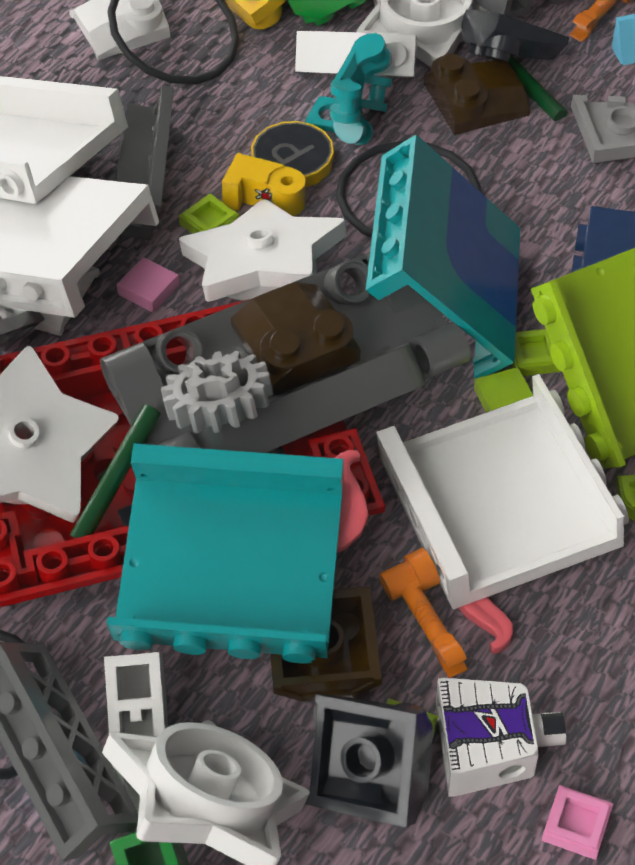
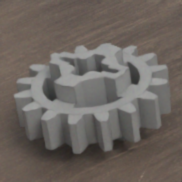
(217, 391)

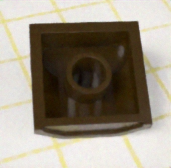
(475, 93)
(296, 335)
(351, 659)

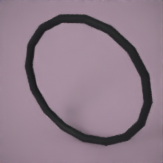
(175, 78)
(381, 149)

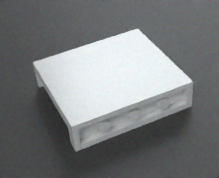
(51, 133)
(60, 238)
(504, 496)

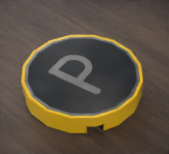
(298, 147)

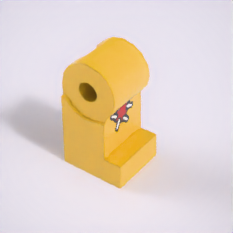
(258, 179)

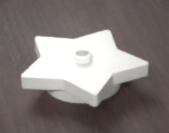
(432, 21)
(260, 251)
(56, 436)
(207, 790)

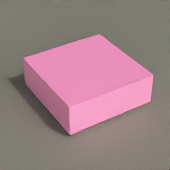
(148, 284)
(577, 822)

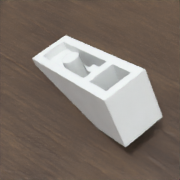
(328, 50)
(136, 699)

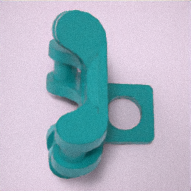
(364, 60)

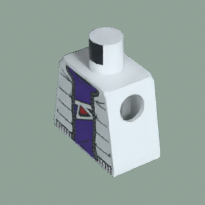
(491, 733)

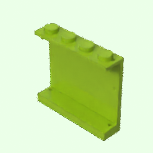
(594, 346)

